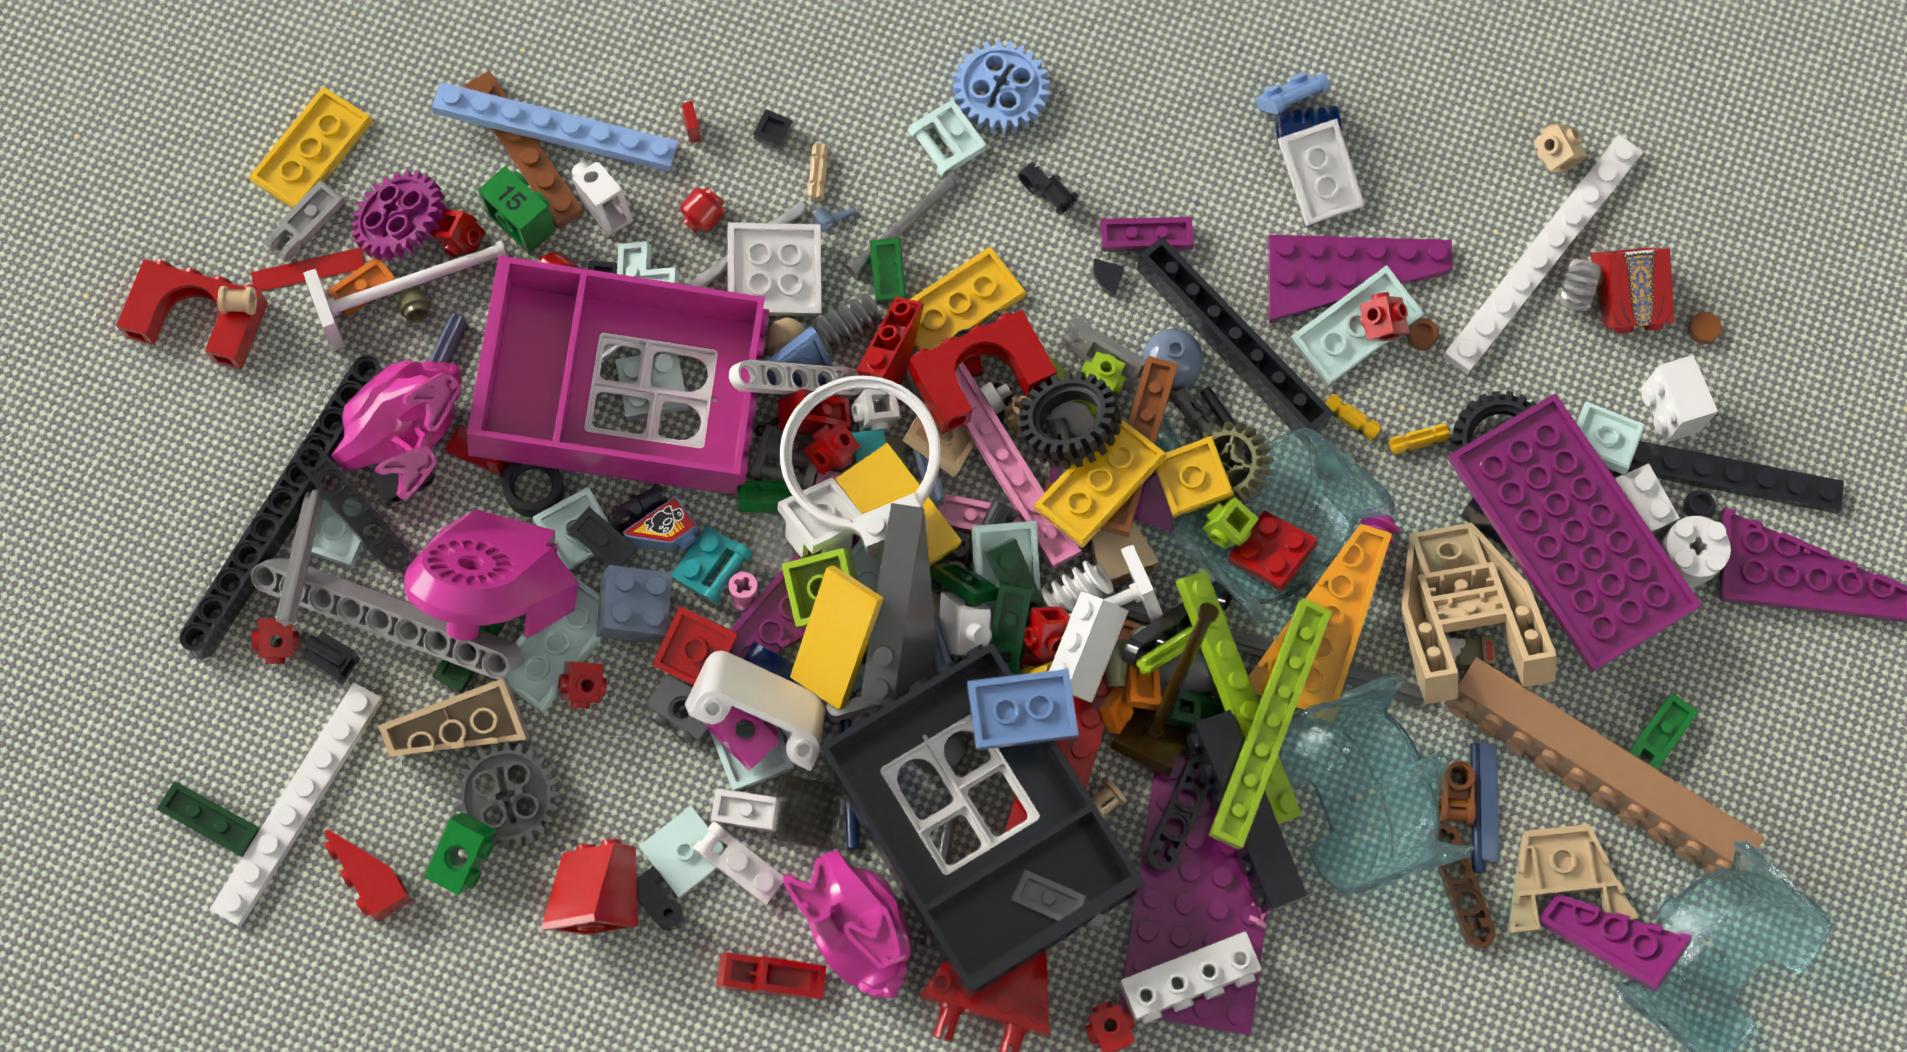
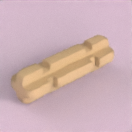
(818, 172)

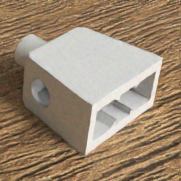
(595, 189)
(963, 624)

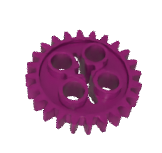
(398, 215)

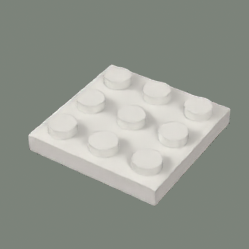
(777, 264)

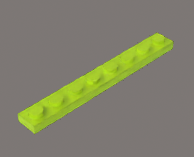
(1234, 684)
(1270, 724)

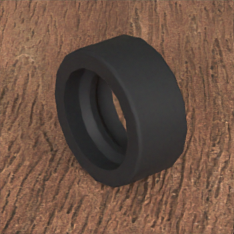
(531, 509)

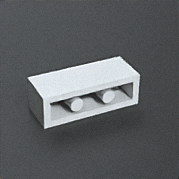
(1089, 643)

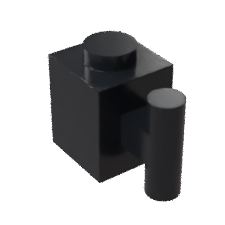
(330, 657)

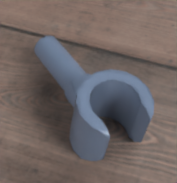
(827, 220)

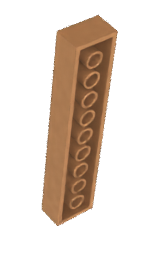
(1598, 768)

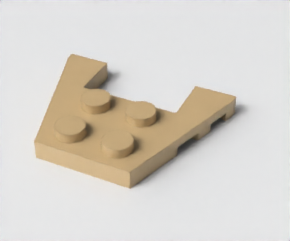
(1559, 863)

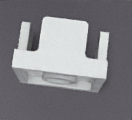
(808, 533)

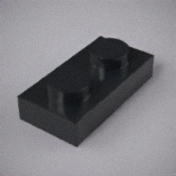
(602, 539)

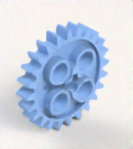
(1025, 97)

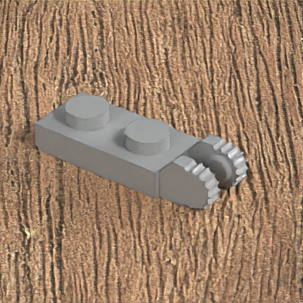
(305, 220)
(1099, 342)

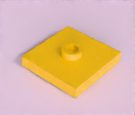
(1193, 477)

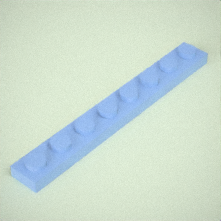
(554, 127)

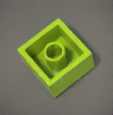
(805, 577)

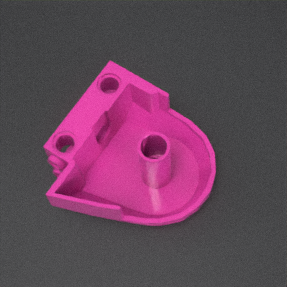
(489, 573)

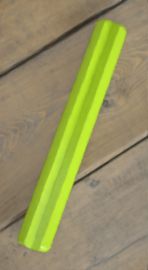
(1166, 651)

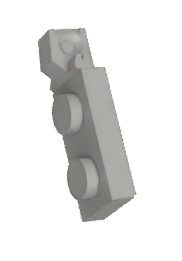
(1051, 898)

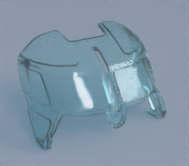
(1311, 490)
(1351, 750)
(1750, 917)

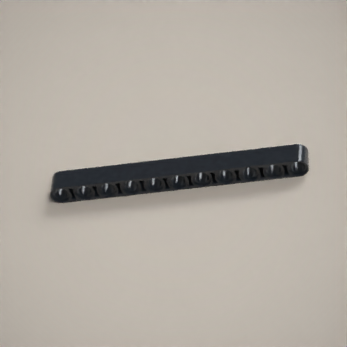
(270, 516)

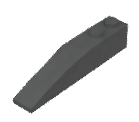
(905, 630)

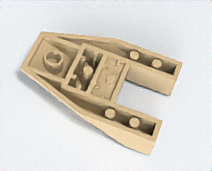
(1461, 584)

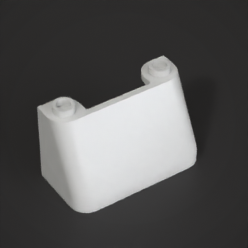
(739, 683)

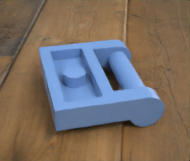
(1301, 85)

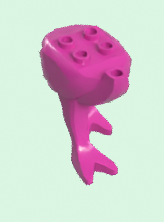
(399, 421)
(855, 924)

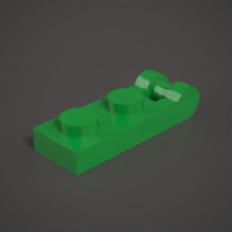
(1664, 730)

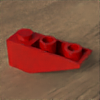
(893, 342)
(376, 882)

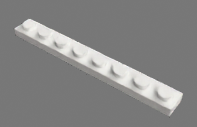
(296, 805)

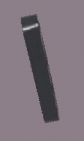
(1182, 814)

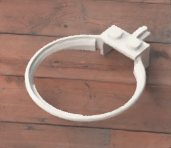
(872, 525)

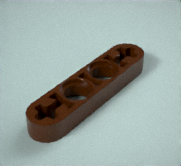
(1469, 885)

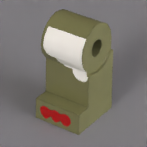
(1467, 649)

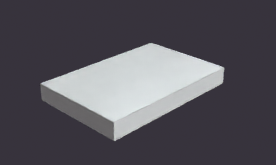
(1321, 172)

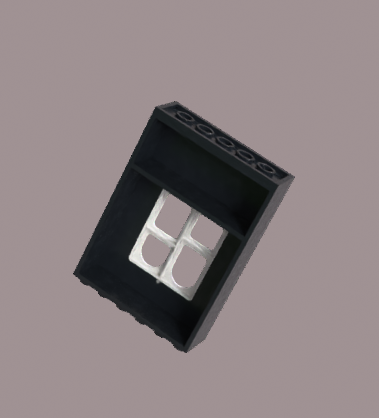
(970, 903)

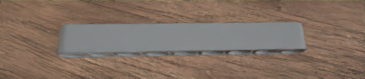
(400, 615)

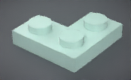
(635, 261)

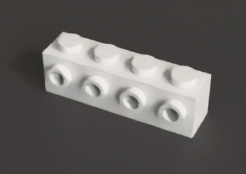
(1189, 977)

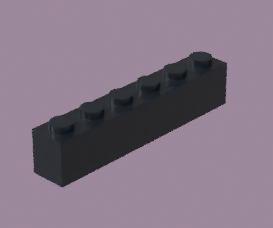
(1265, 853)

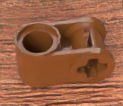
(1455, 800)

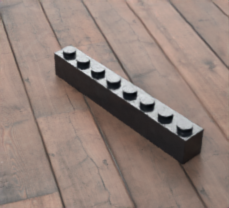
(1232, 338)

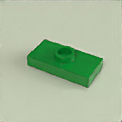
(887, 269)
(761, 496)

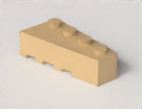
(465, 720)

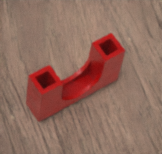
(163, 286)
(1007, 338)

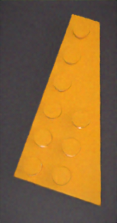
(1347, 592)

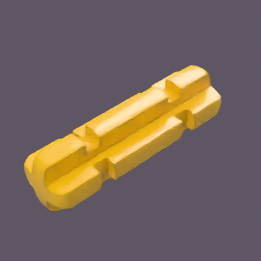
(1353, 417)
(1419, 439)

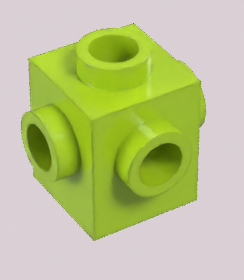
(1108, 369)
(1229, 523)

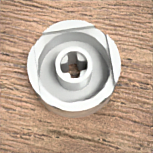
(1697, 536)

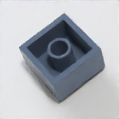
(634, 604)

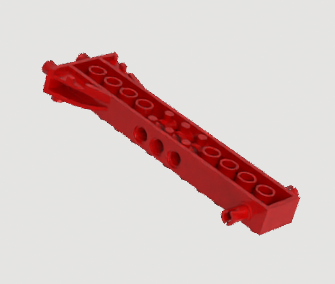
(1020, 997)

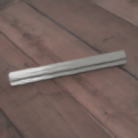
(299, 558)

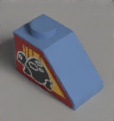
(664, 529)

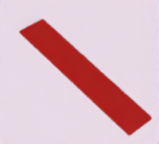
(293, 272)

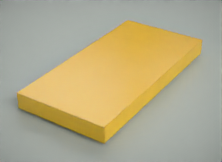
(311, 147)
(966, 298)
(884, 479)
(1093, 493)
(836, 637)

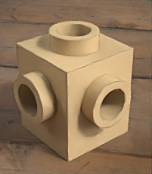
(1560, 147)

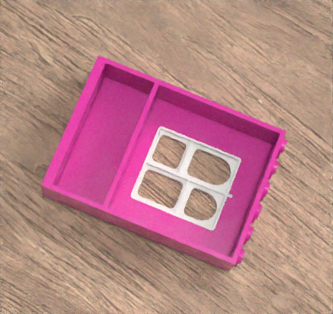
(546, 360)

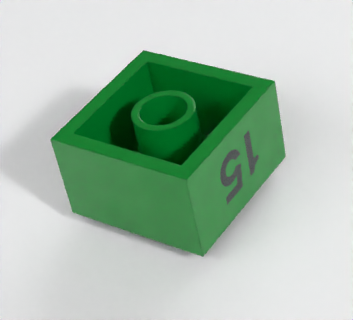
(517, 209)

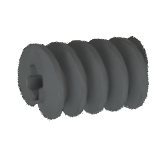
(847, 322)

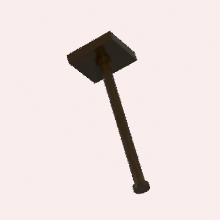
(1146, 734)

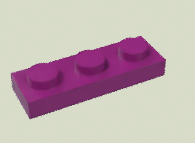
(1141, 233)

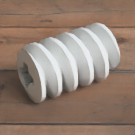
(1093, 582)

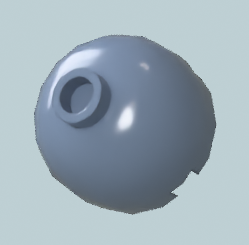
(1181, 348)

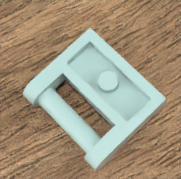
(954, 131)

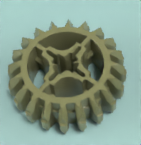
(1234, 439)

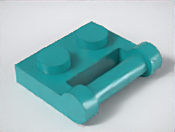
(704, 560)

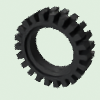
(1483, 408)
(1083, 446)

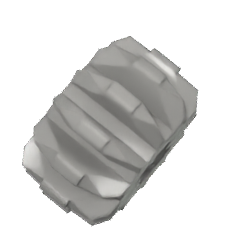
(1580, 284)

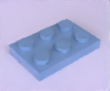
(1022, 709)

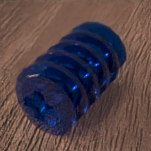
(1289, 124)

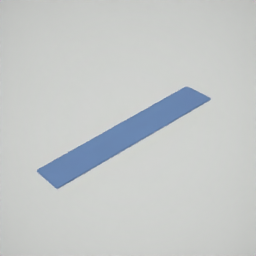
(1489, 802)

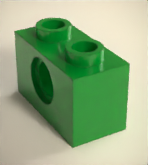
(446, 865)

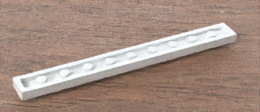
(1542, 254)

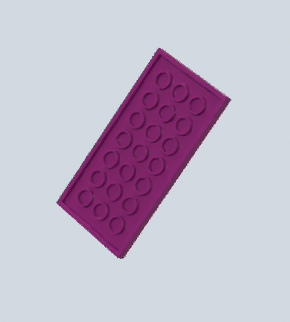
(1574, 532)
(1192, 908)

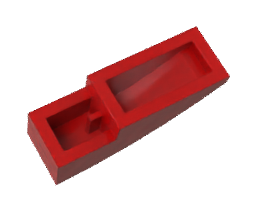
(770, 976)

